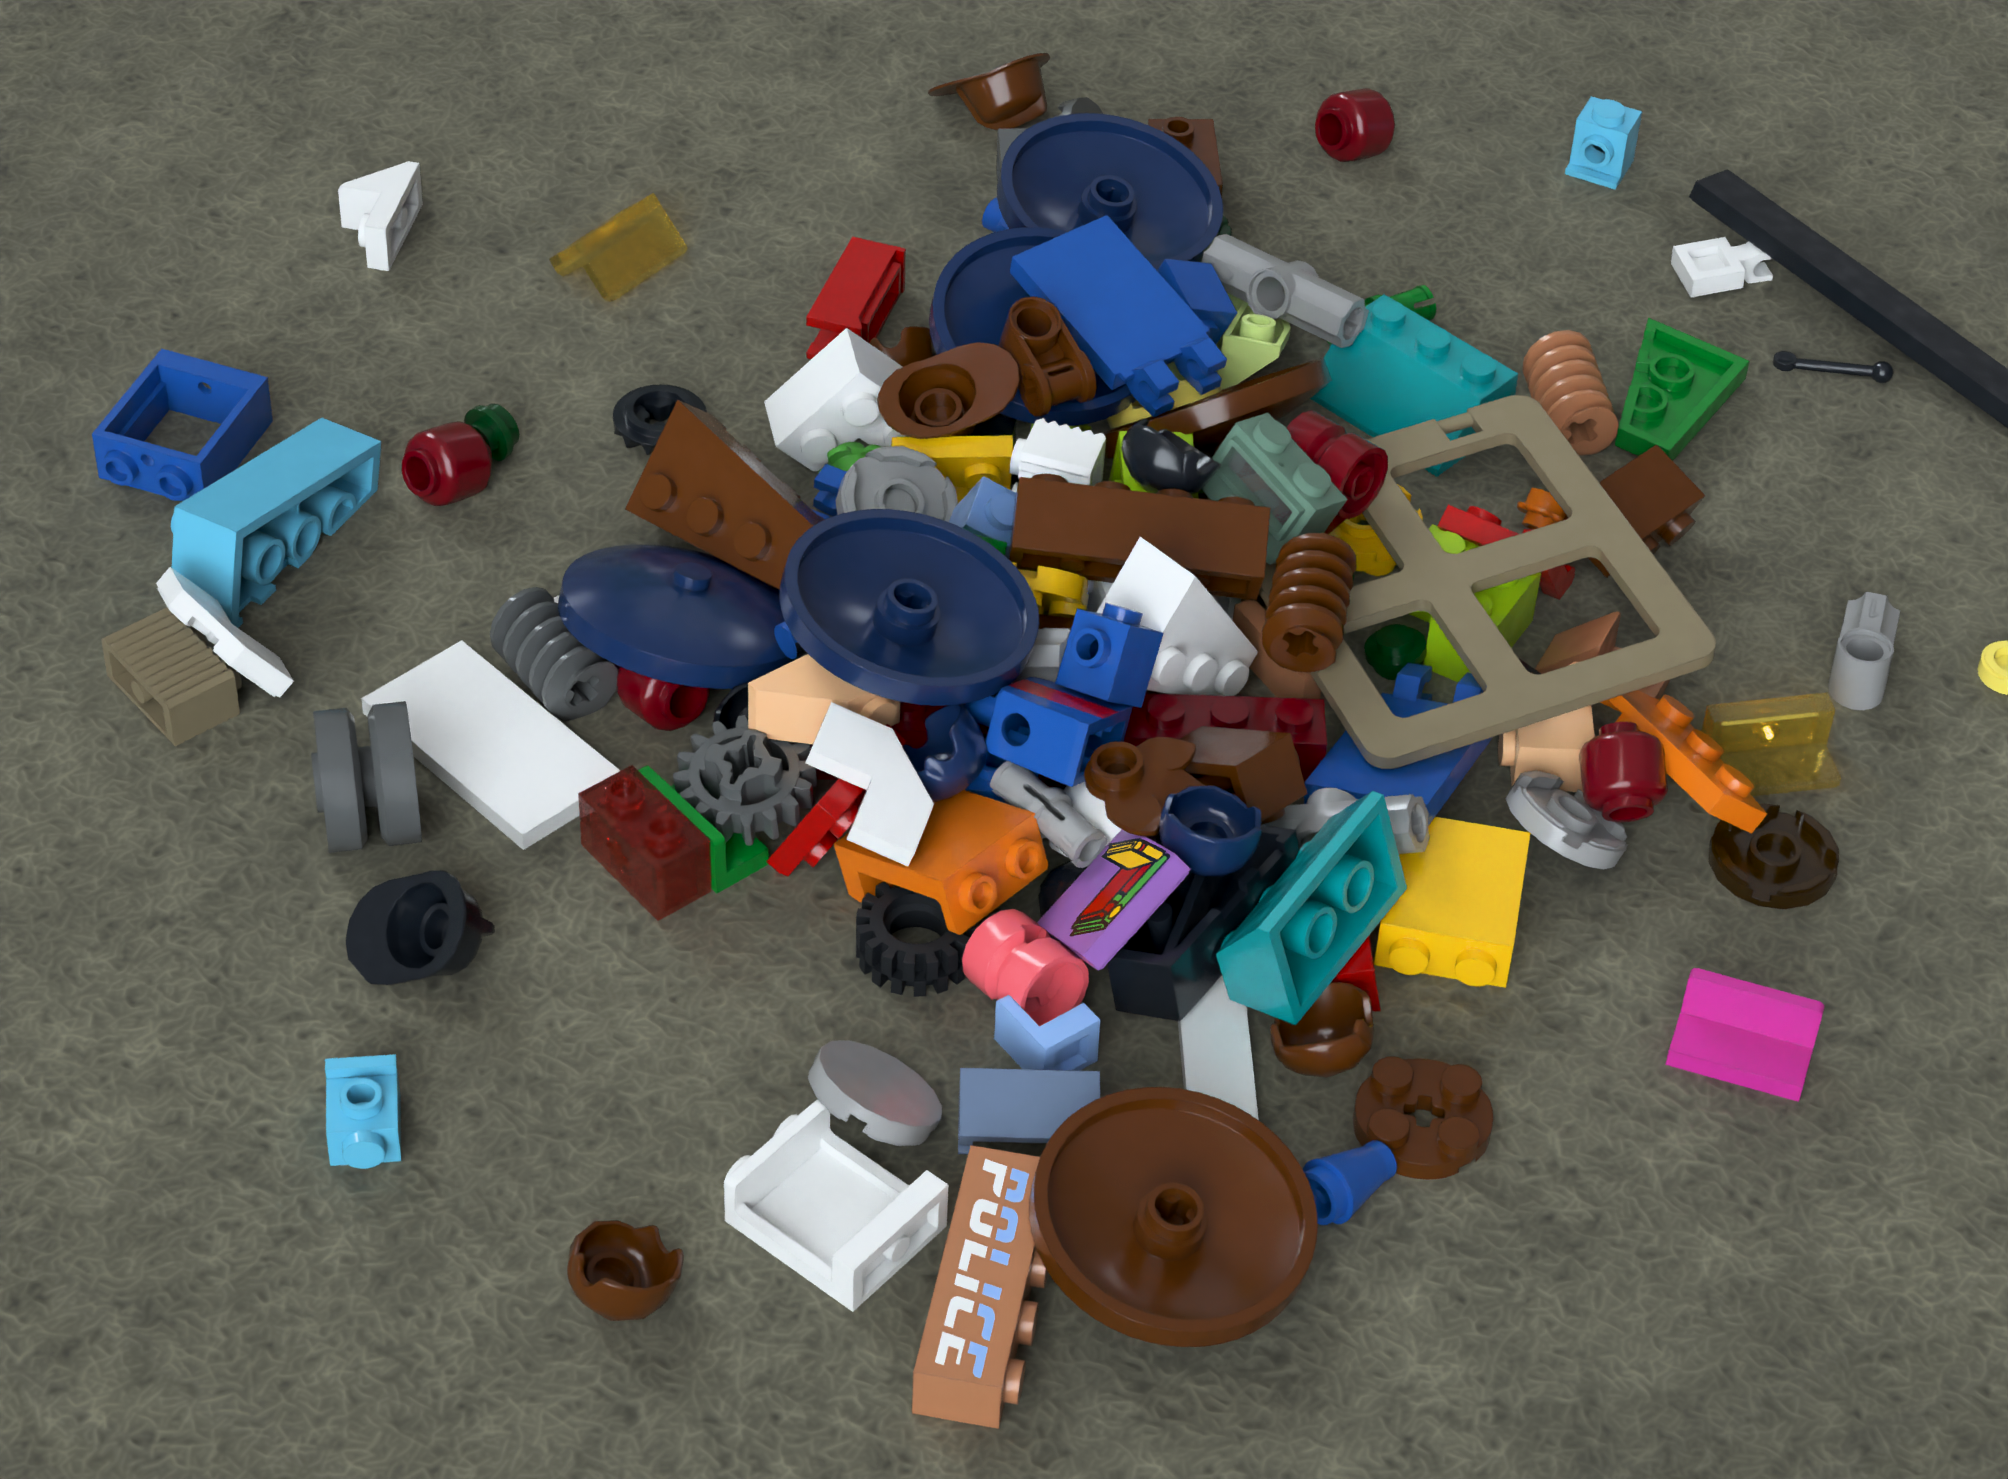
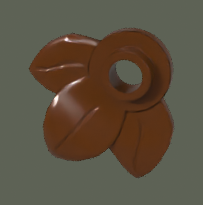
(1139, 779)

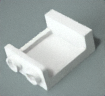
(831, 1208)

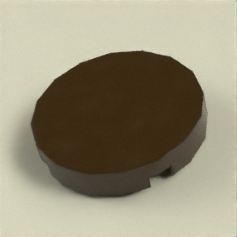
(1768, 871)

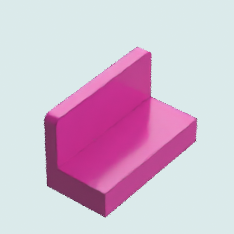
(1745, 1034)

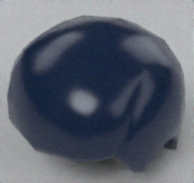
(951, 754)
(1210, 829)

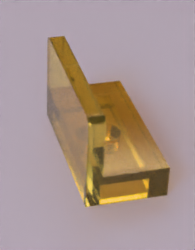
(624, 248)
(1777, 741)

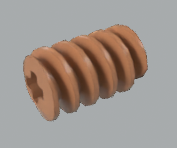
(1571, 390)

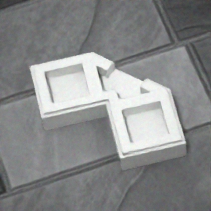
(231, 644)
(874, 759)

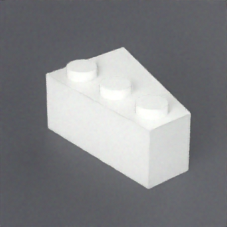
(1200, 642)

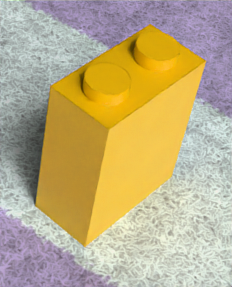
(1457, 905)

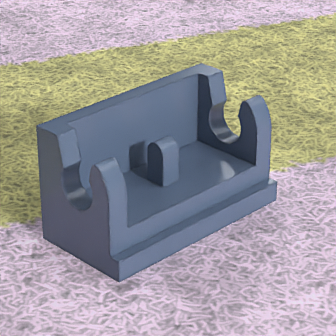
(1019, 1103)

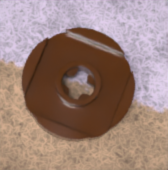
(1430, 1085)

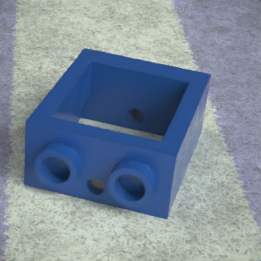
(175, 383)

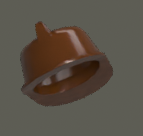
(1004, 95)
(949, 391)

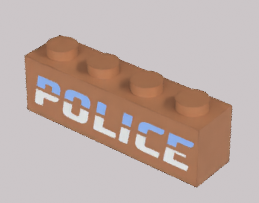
(982, 1295)

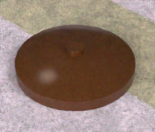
(1215, 415)
(1172, 1216)

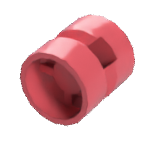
(1021, 960)

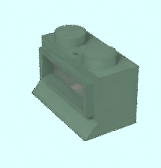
(1274, 472)

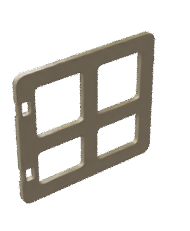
(1447, 584)

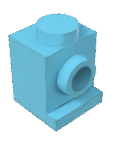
(1604, 142)
(363, 1111)

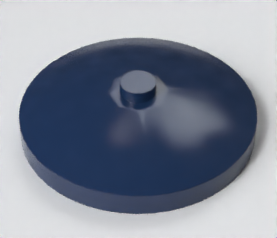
(1112, 166)
(973, 307)
(908, 607)
(673, 615)

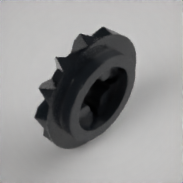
(639, 406)

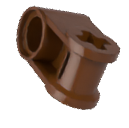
(1047, 357)

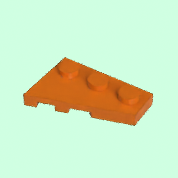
(1692, 758)

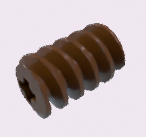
(1308, 602)

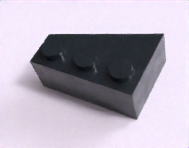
(1174, 952)

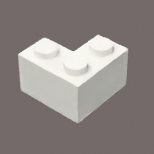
(832, 401)

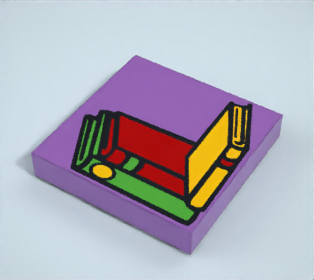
(1114, 897)

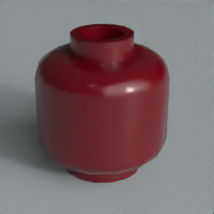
(1355, 125)
(447, 463)
(660, 702)
(1623, 772)

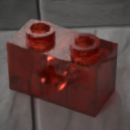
(645, 842)

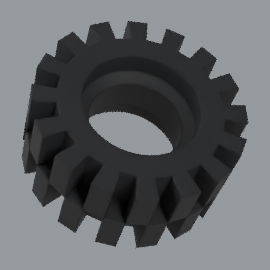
(902, 961)

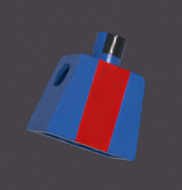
(1049, 727)

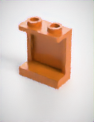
(967, 859)

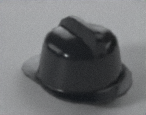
(415, 929)

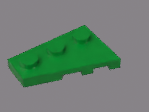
(1675, 390)

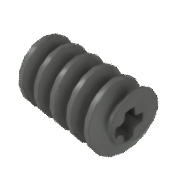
(549, 658)

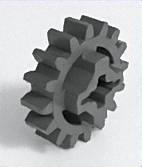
(746, 780)

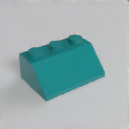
(1408, 374)
(1315, 913)

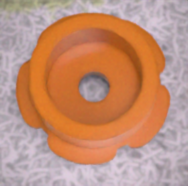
(1540, 509)

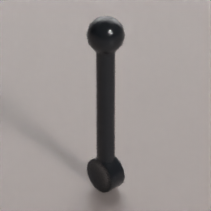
(1787, 361)

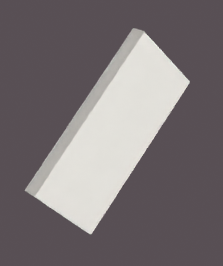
(494, 743)

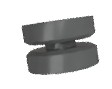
(366, 777)

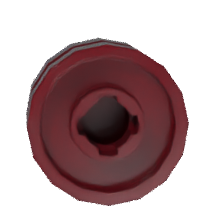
(1350, 460)

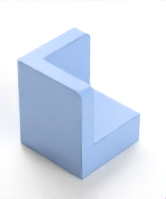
(1060, 1044)

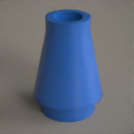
(1348, 1179)

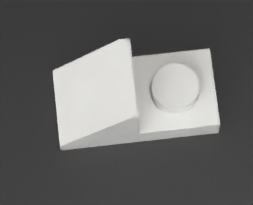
(382, 210)

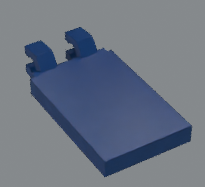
(1121, 313)
(1430, 778)

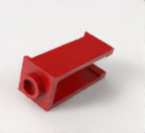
(858, 292)

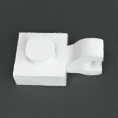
(1717, 267)

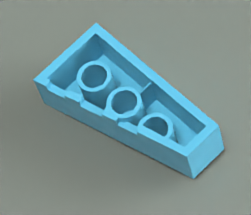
(272, 512)

